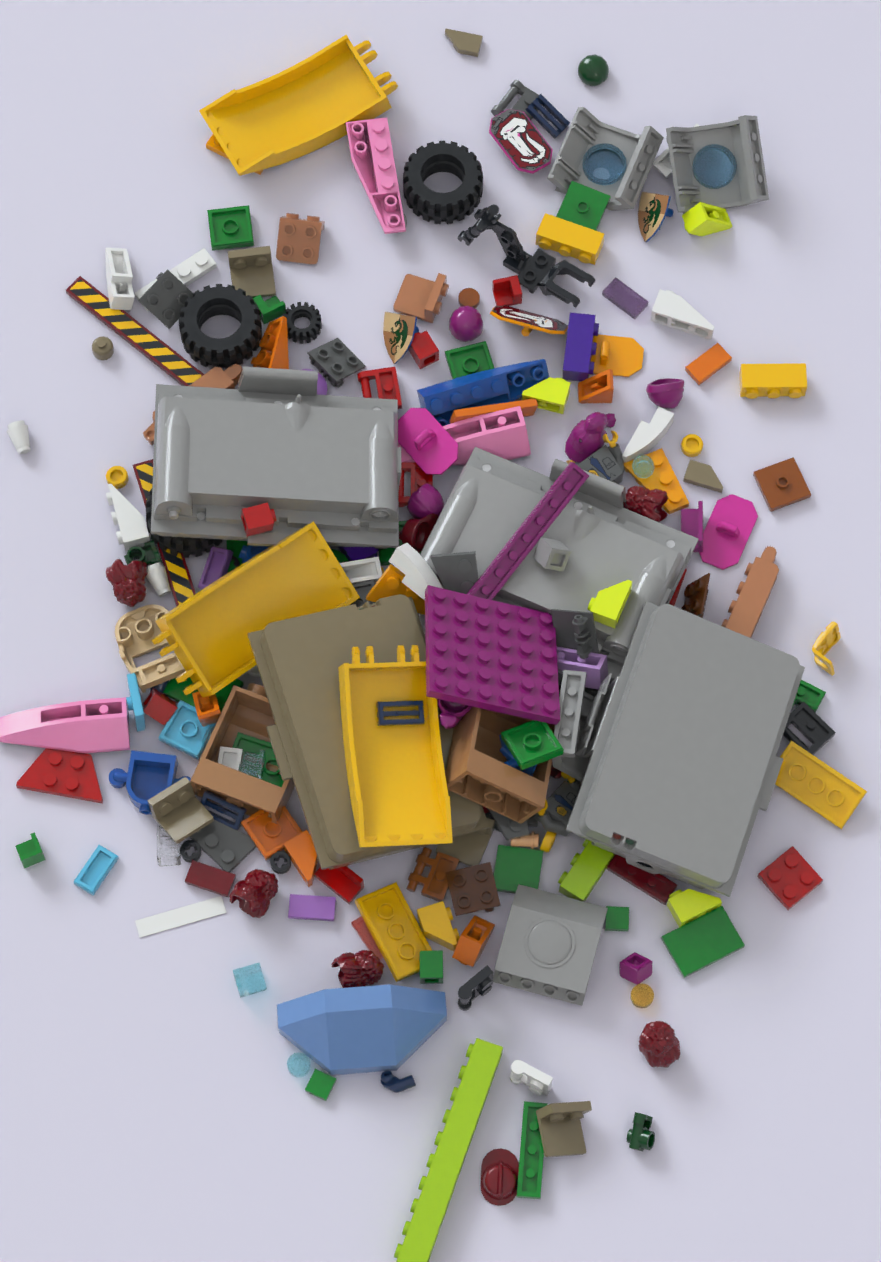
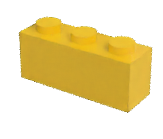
(569, 239)
(773, 380)

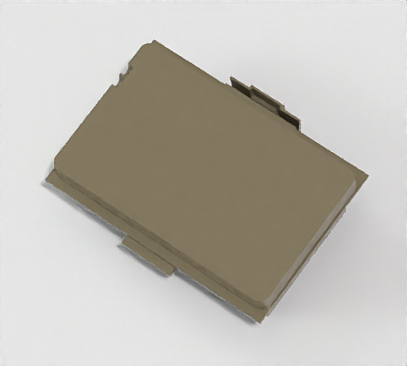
(301, 681)

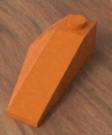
(273, 346)

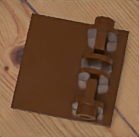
(696, 595)
(473, 889)

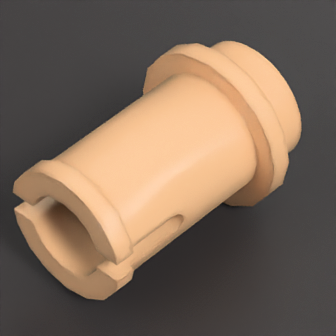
(531, 840)

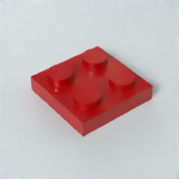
(790, 878)

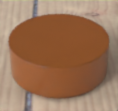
(469, 297)

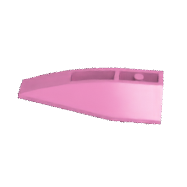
(375, 166)
(496, 432)
(71, 726)

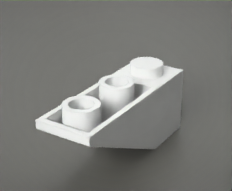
(131, 522)

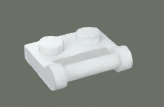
(538, 1082)

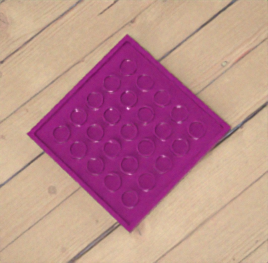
(491, 655)

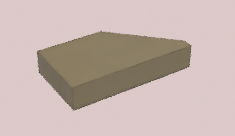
(465, 42)
(703, 476)

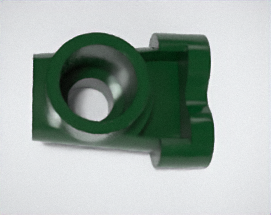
(146, 554)
(640, 1136)

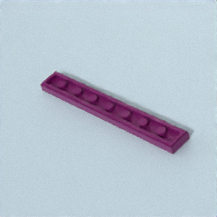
(529, 532)

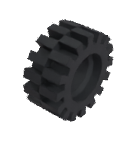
(304, 333)

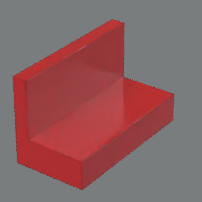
(341, 881)

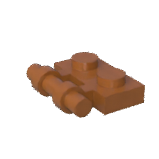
(436, 883)

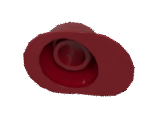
(417, 531)
(499, 1177)

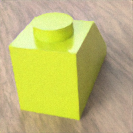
(706, 219)
(550, 394)
(610, 603)
(691, 905)

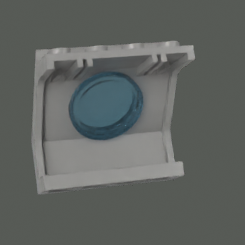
(605, 159)
(718, 164)

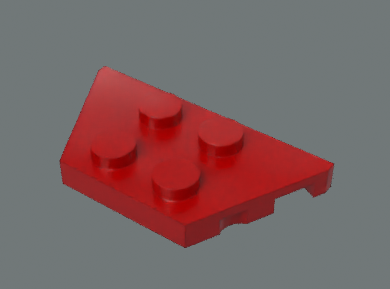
(63, 775)

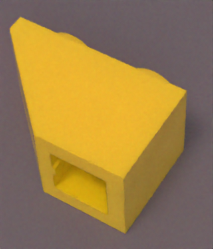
(437, 926)

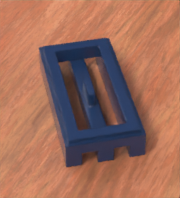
(549, 113)
(381, 714)
(238, 817)

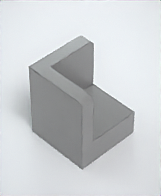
(552, 554)

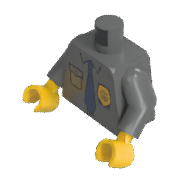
(606, 461)
(559, 806)

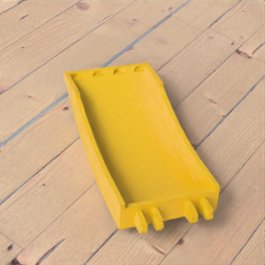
(299, 107)
(276, 585)
(396, 769)

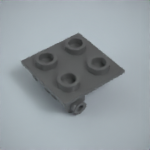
(166, 298)
(335, 361)
(575, 631)

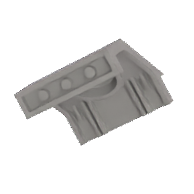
(569, 731)
(549, 944)

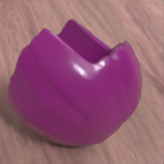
(466, 323)
(425, 502)

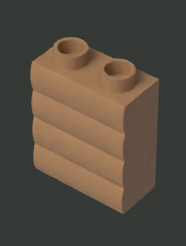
(249, 714)
(479, 770)

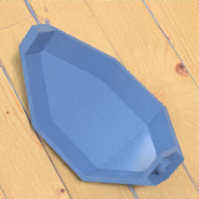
(362, 1026)

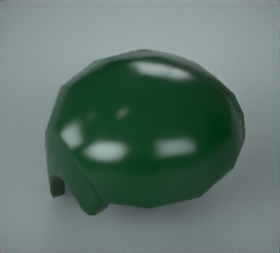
(593, 70)

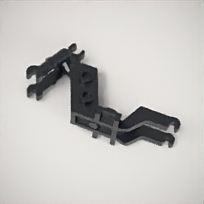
(532, 270)

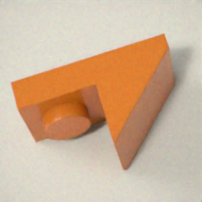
(207, 708)

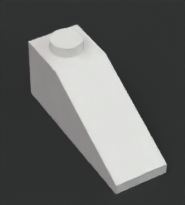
(677, 313)

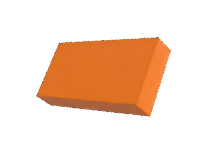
(708, 363)

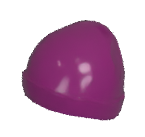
(666, 392)

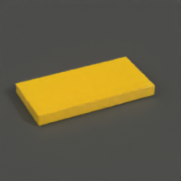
(818, 785)
(394, 930)

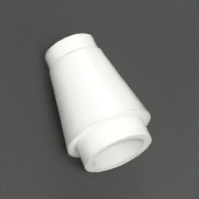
(19, 435)
(158, 579)

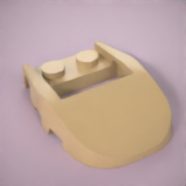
(134, 639)

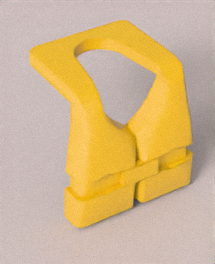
(823, 644)

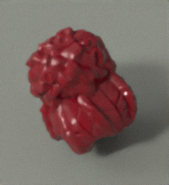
(646, 502)
(128, 581)
(255, 892)
(358, 968)
(659, 1044)

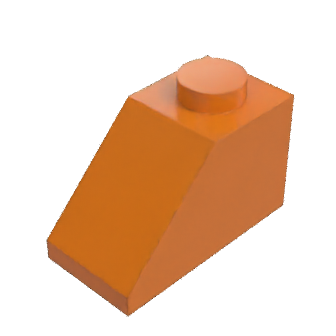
(303, 855)
(473, 941)

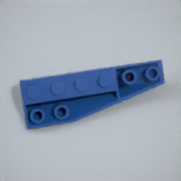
(481, 389)

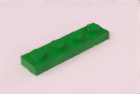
(530, 1153)

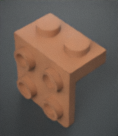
(299, 238)
(421, 297)

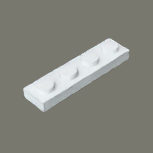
(187, 271)

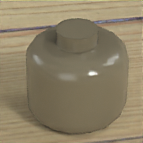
(102, 348)

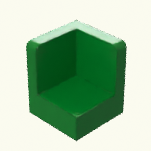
(270, 308)
(30, 852)
(431, 967)

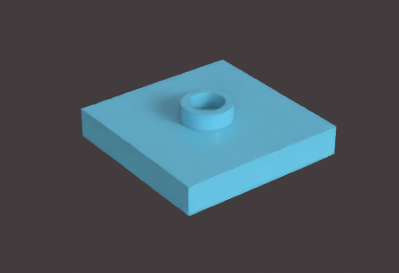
(134, 702)
(185, 730)

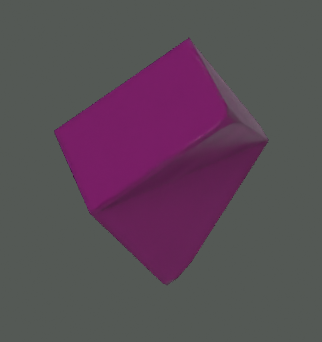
(636, 968)

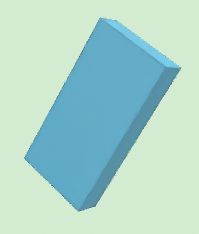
(96, 870)

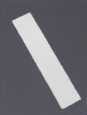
(180, 916)

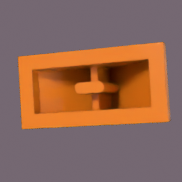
(597, 388)

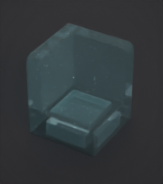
(253, 764)
(249, 980)

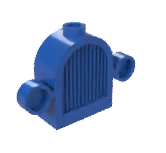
(146, 777)

